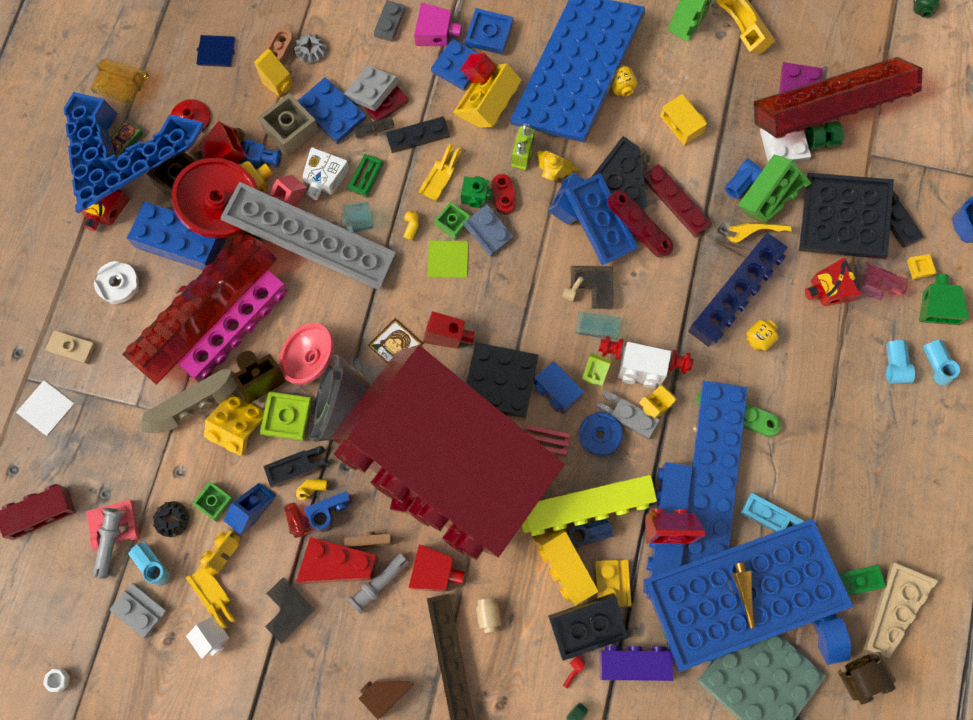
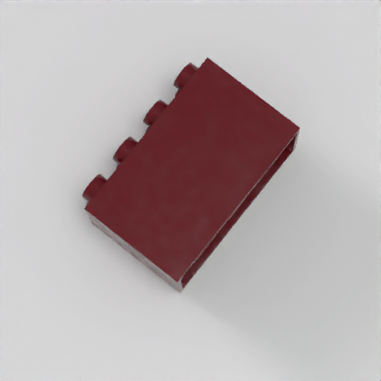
(446, 453)

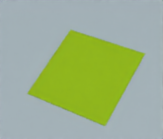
(447, 259)

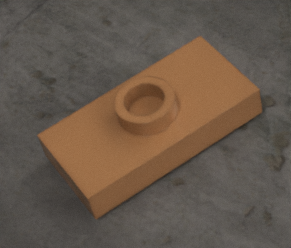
(368, 539)

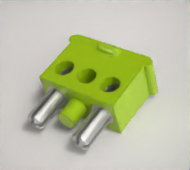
(523, 147)

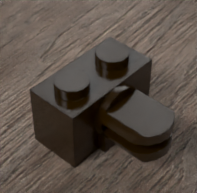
(257, 375)

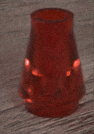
(296, 520)

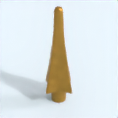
(743, 581)

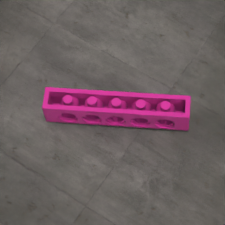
(233, 338)

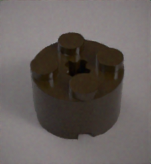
(867, 678)

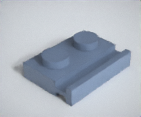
(487, 230)

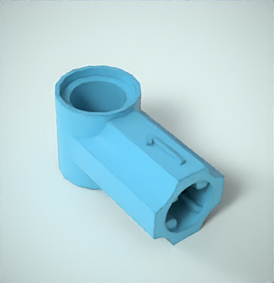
(939, 360)
(899, 367)
(148, 562)

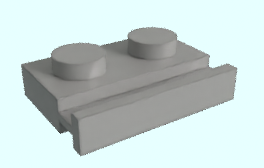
(138, 610)

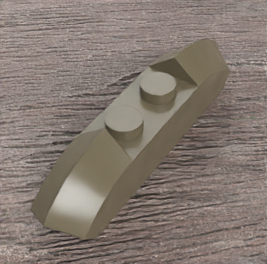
(183, 405)

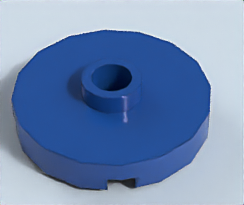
(602, 423)

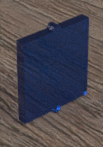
(215, 51)

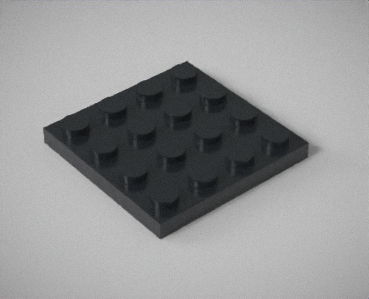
(846, 215)

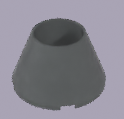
(336, 397)

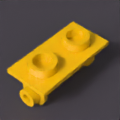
(223, 544)

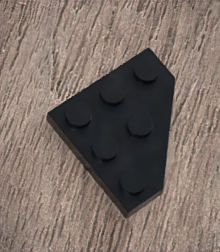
(624, 171)

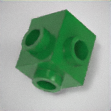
(475, 191)

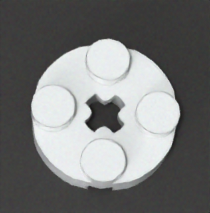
(105, 280)

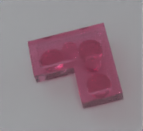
(878, 280)

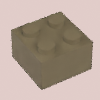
(288, 124)

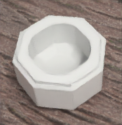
(56, 680)

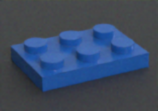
(332, 110)

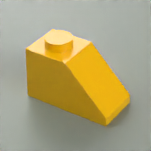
(273, 73)

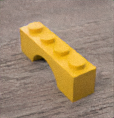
(753, 30)

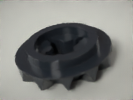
(175, 527)

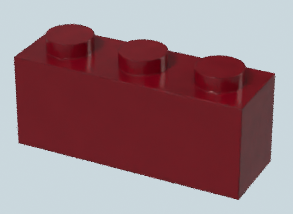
(35, 511)

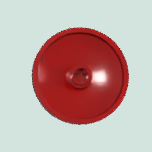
(204, 192)

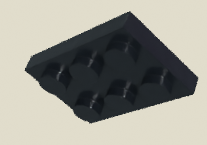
(588, 626)

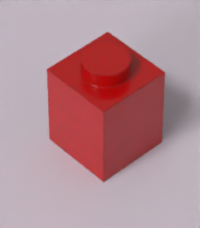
(478, 68)

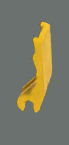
(440, 174)
(747, 228)
(211, 595)

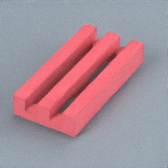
(566, 436)

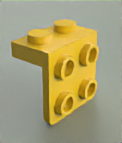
(232, 424)

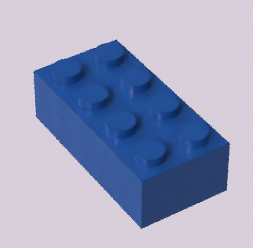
(163, 234)

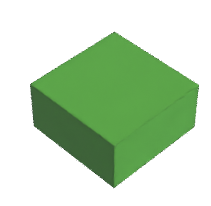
(451, 220)
(213, 501)

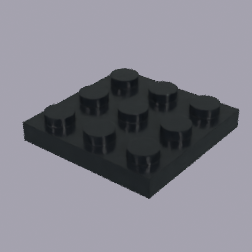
(503, 377)

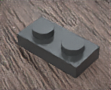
(389, 21)

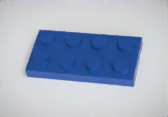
(603, 228)

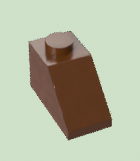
(382, 695)

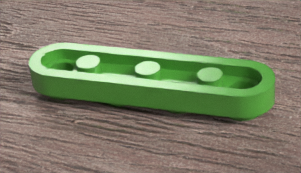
(756, 420)

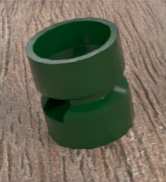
(825, 135)

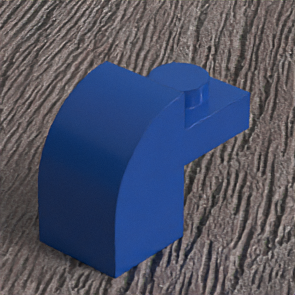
(833, 639)

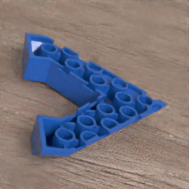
(92, 155)

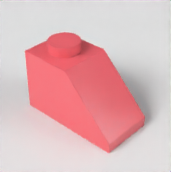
(288, 190)

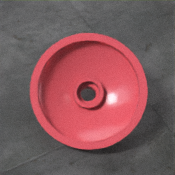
(306, 353)

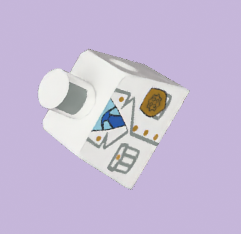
(323, 173)

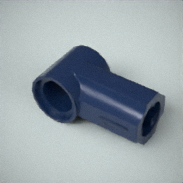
(591, 532)

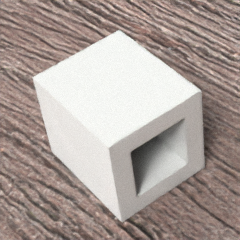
(208, 637)

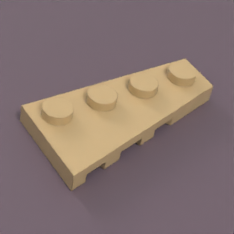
(897, 608)

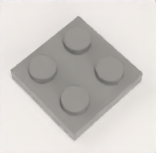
(371, 87)

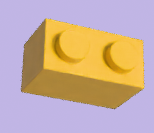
(683, 119)

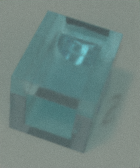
(357, 217)

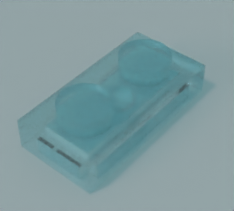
(597, 325)

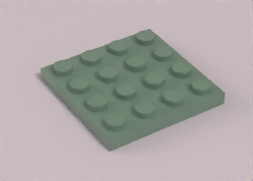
(762, 680)

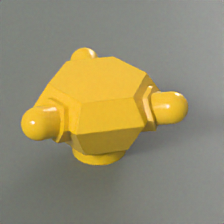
(554, 166)

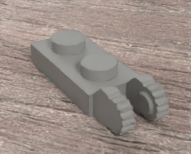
(629, 415)

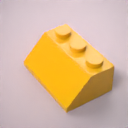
(487, 100)

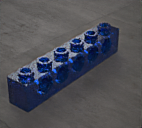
(768, 248)

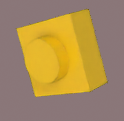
(921, 266)

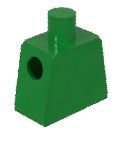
(943, 303)

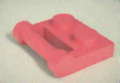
(95, 520)

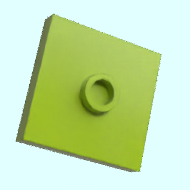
(286, 416)

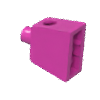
(434, 26)

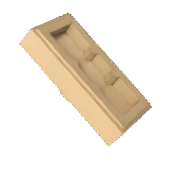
(70, 347)

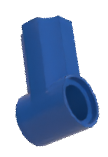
(743, 178)

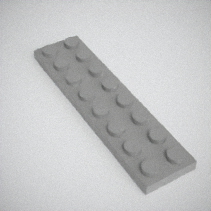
(308, 235)

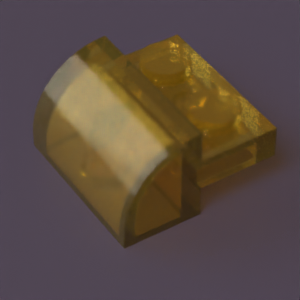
(118, 80)

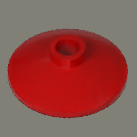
(198, 111)

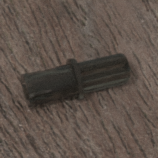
(373, 127)

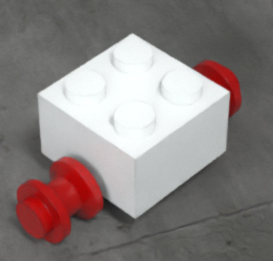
(644, 363)

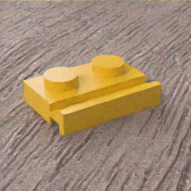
(613, 577)

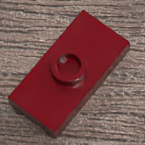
(392, 103)

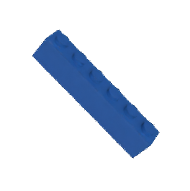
(671, 496)

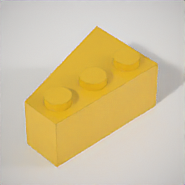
(565, 566)

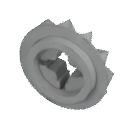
(317, 52)

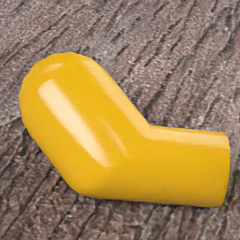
(413, 219)
(307, 488)

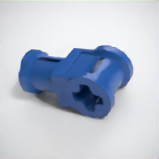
(258, 154)

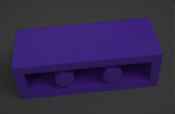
(636, 664)

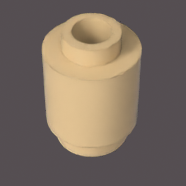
(488, 615)

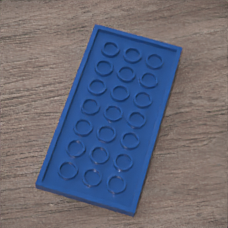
(578, 67)
(790, 588)

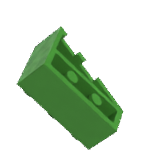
(688, 17)
(773, 188)

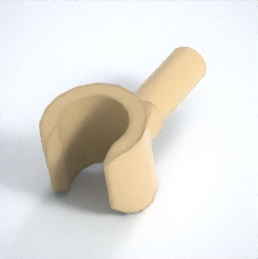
(569, 293)

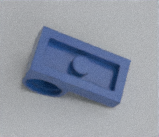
(337, 503)

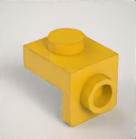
(658, 402)

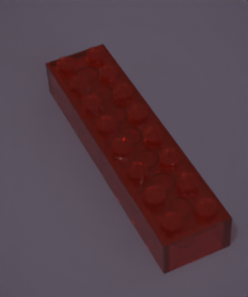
(837, 96)
(199, 307)

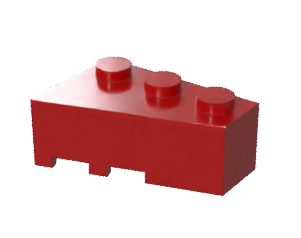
(335, 563)

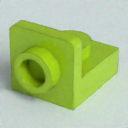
(596, 369)

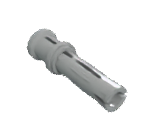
(108, 533)
(370, 590)

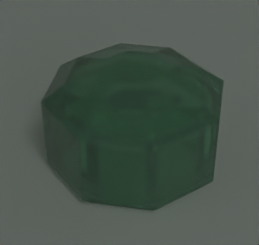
(577, 713)

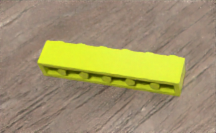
(590, 503)

